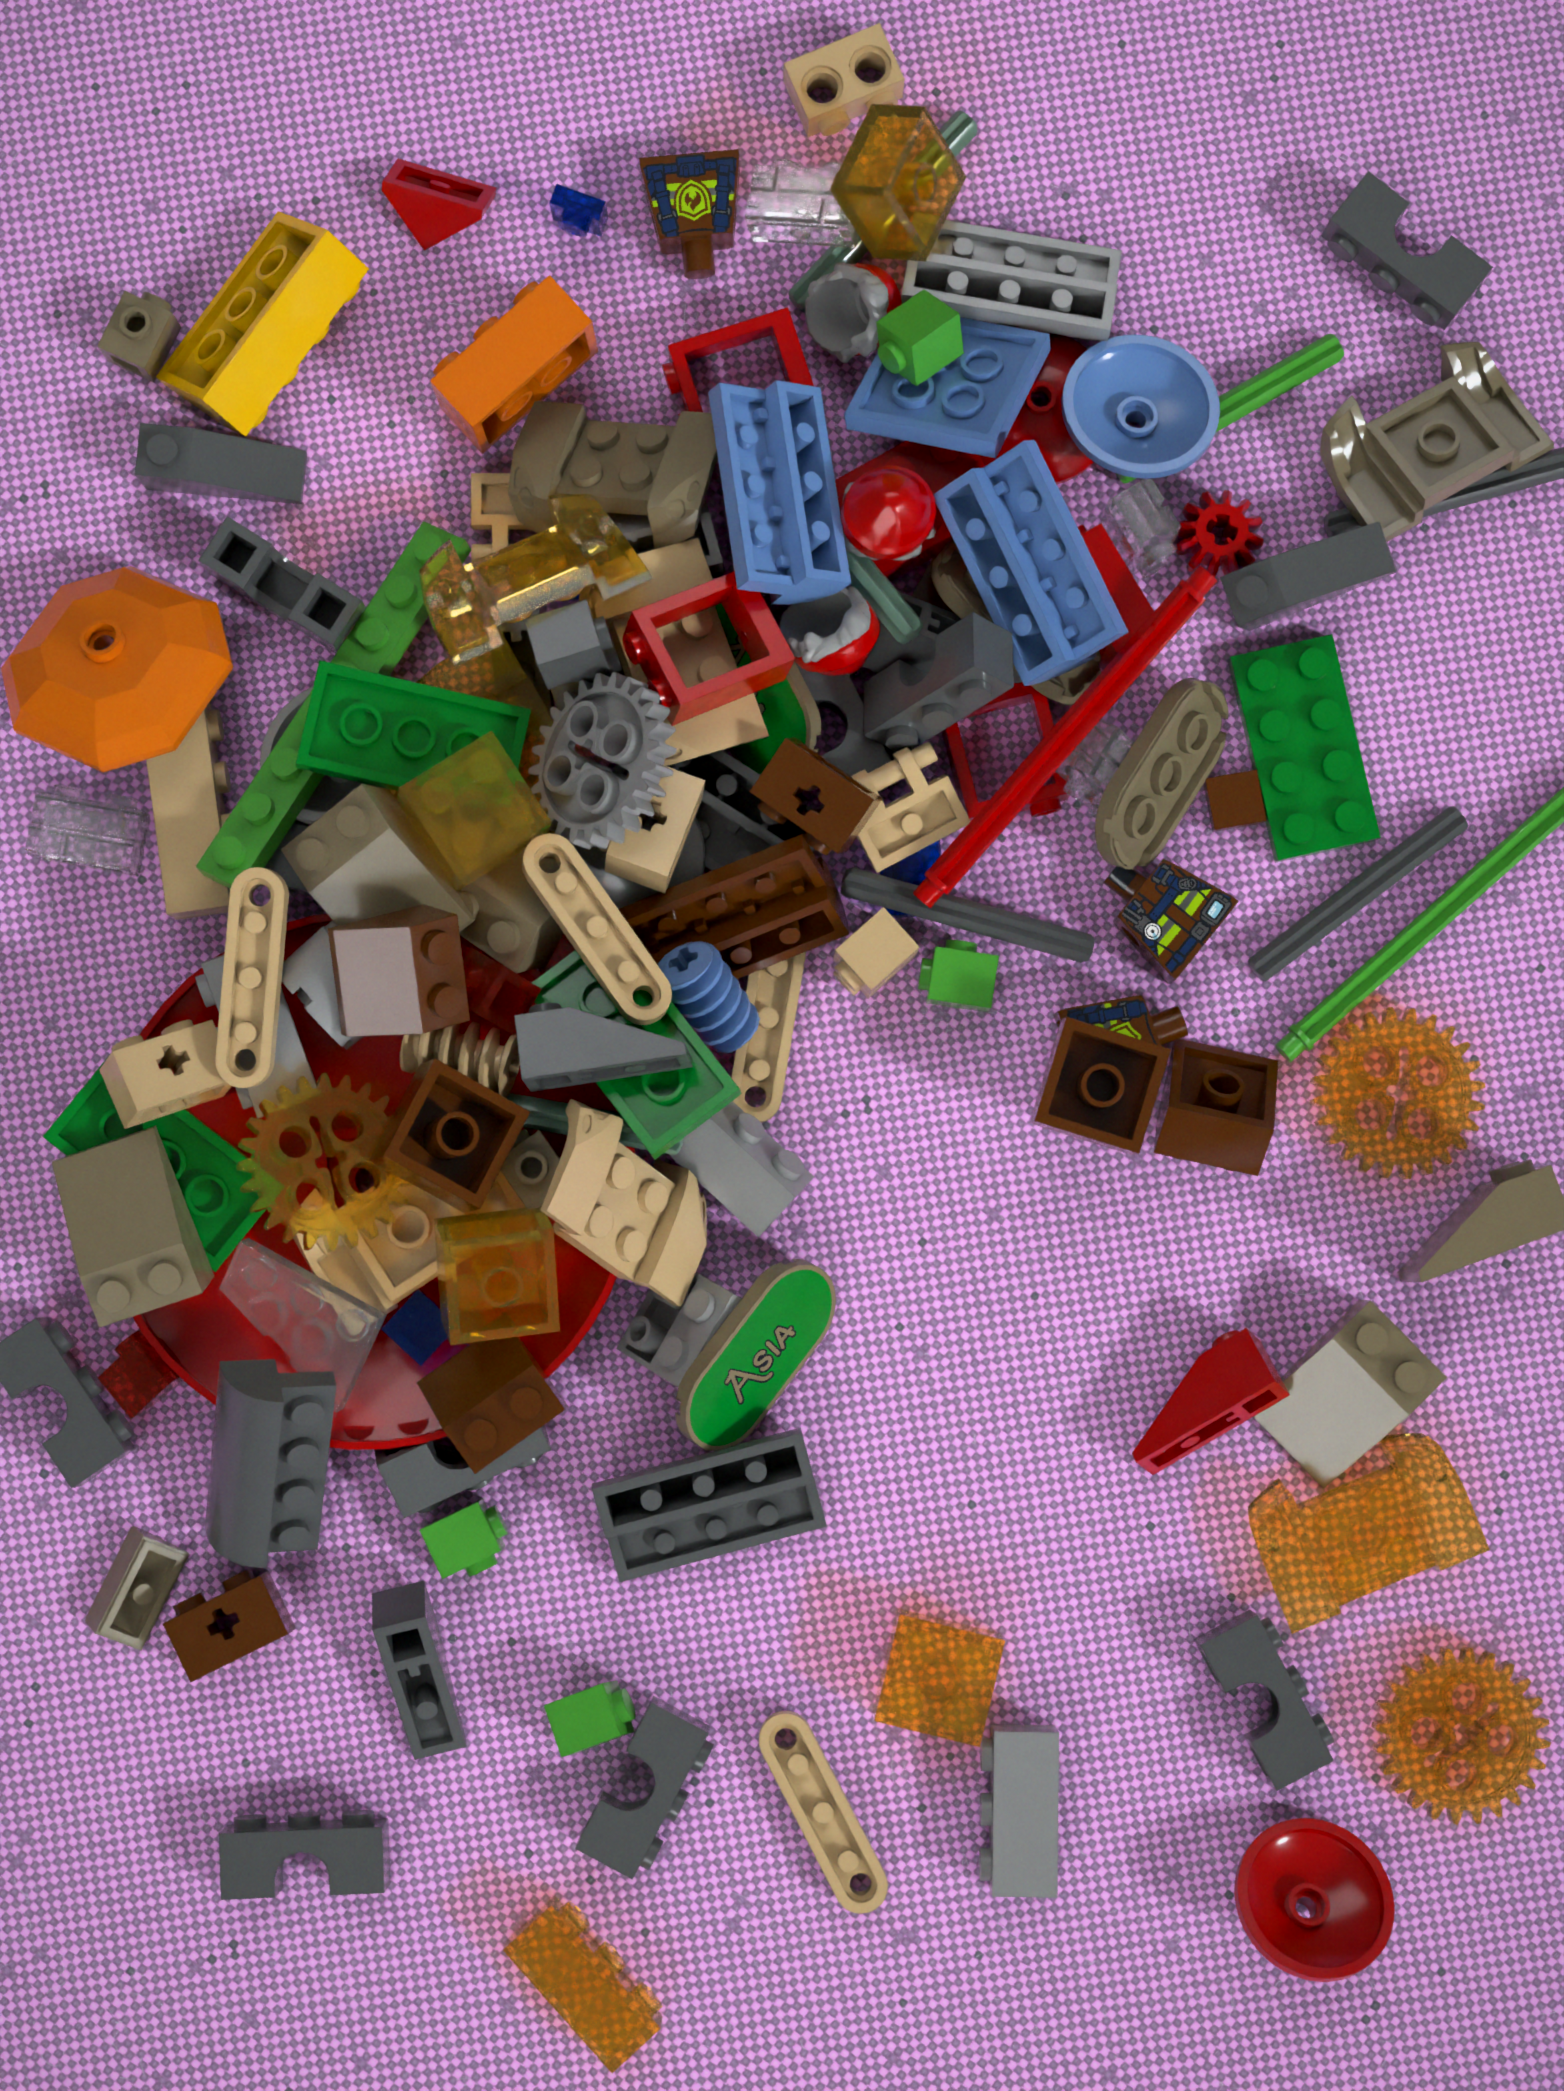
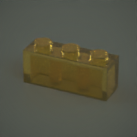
(585, 1982)

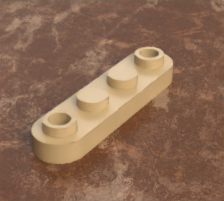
(596, 929)
(252, 977)
(765, 1056)
(823, 1812)

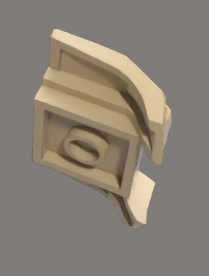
(694, 644)
(623, 1211)
(402, 1254)

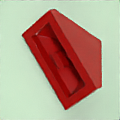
(434, 201)

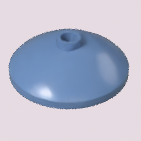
(1146, 384)

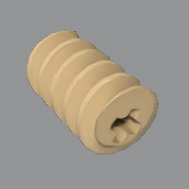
(478, 1059)

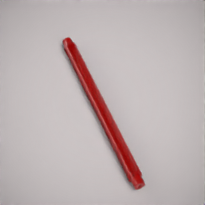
(1065, 736)

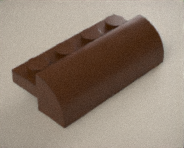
(748, 909)

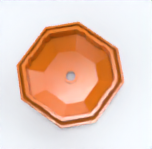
(130, 697)

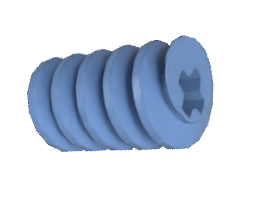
(709, 996)

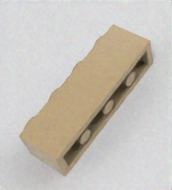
(188, 815)

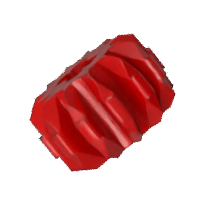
(1235, 528)

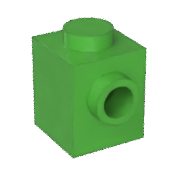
(919, 337)
(959, 976)
(466, 1539)
(591, 1717)

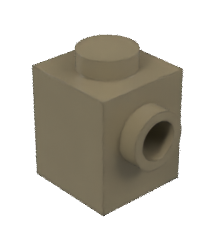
(140, 334)
(531, 1167)

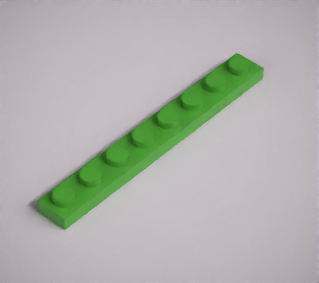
(372, 646)

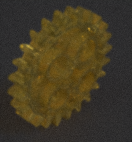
(1445, 1102)
(278, 1175)
(1491, 1773)

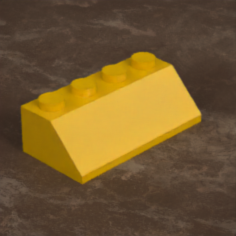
(263, 322)

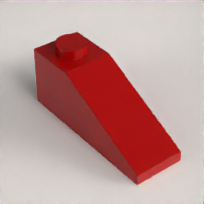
(1216, 1395)

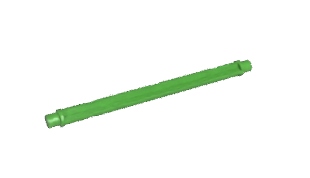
(1422, 929)

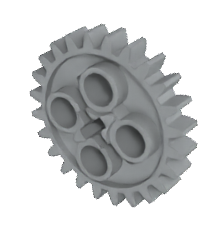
(622, 725)

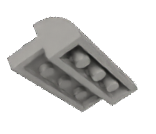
(1020, 280)

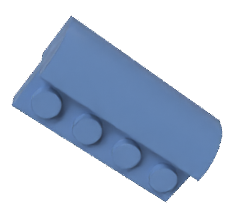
(779, 491)
(1030, 563)

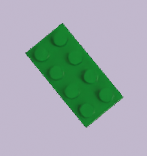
(394, 728)
(1304, 748)
(656, 1105)
(197, 1154)

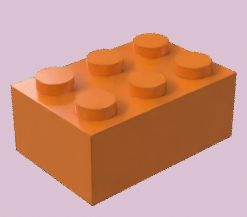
(514, 362)

